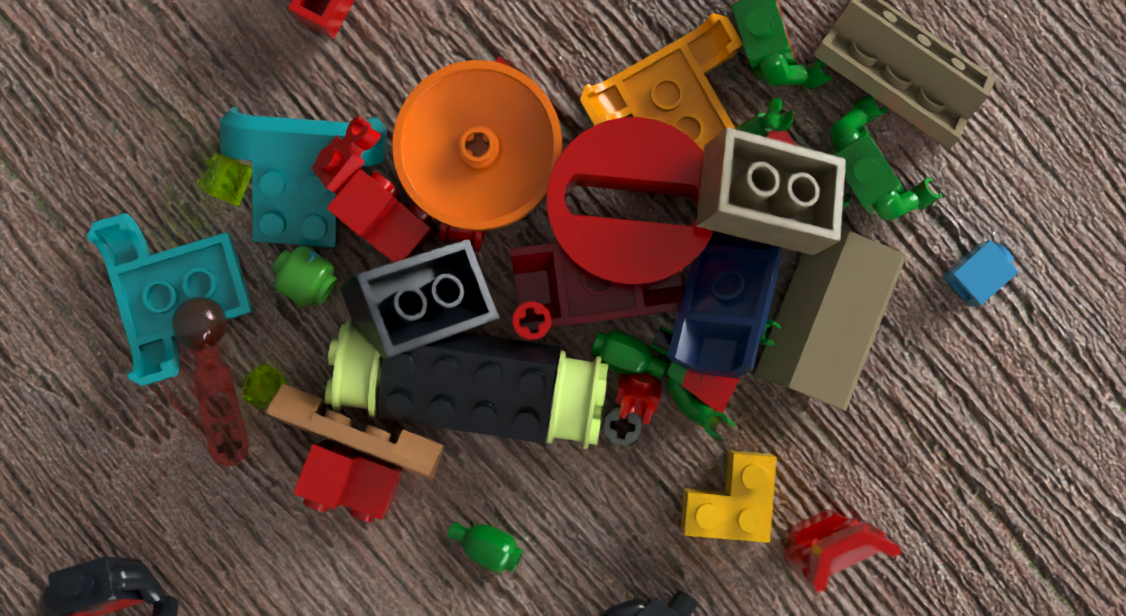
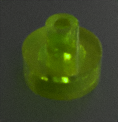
(262, 385)

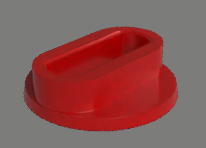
(636, 157)

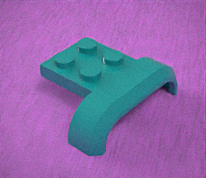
(285, 191)
(154, 285)

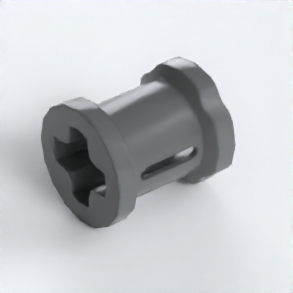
(629, 435)

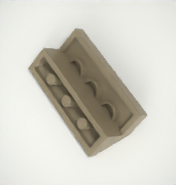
(906, 68)
(831, 318)

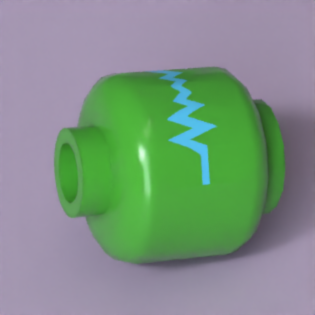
(304, 276)

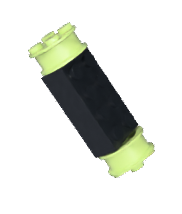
(472, 386)

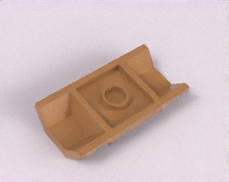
(308, 412)

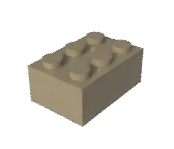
(771, 192)

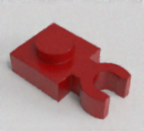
(342, 158)
(638, 395)

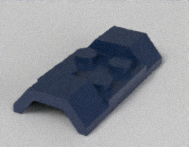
(725, 306)

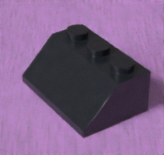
(419, 299)

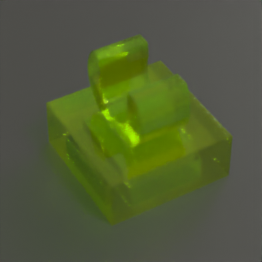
(225, 179)

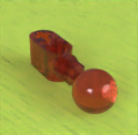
(201, 325)

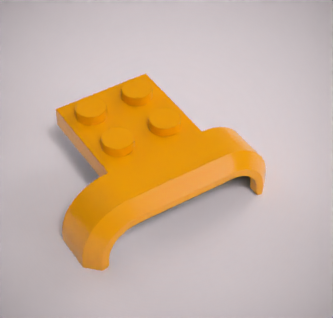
(671, 84)

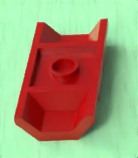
(831, 544)

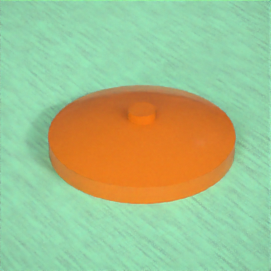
(476, 145)

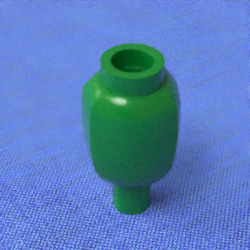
(626, 354)
(487, 546)

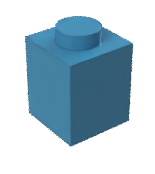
(981, 272)

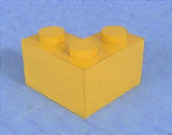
(741, 509)

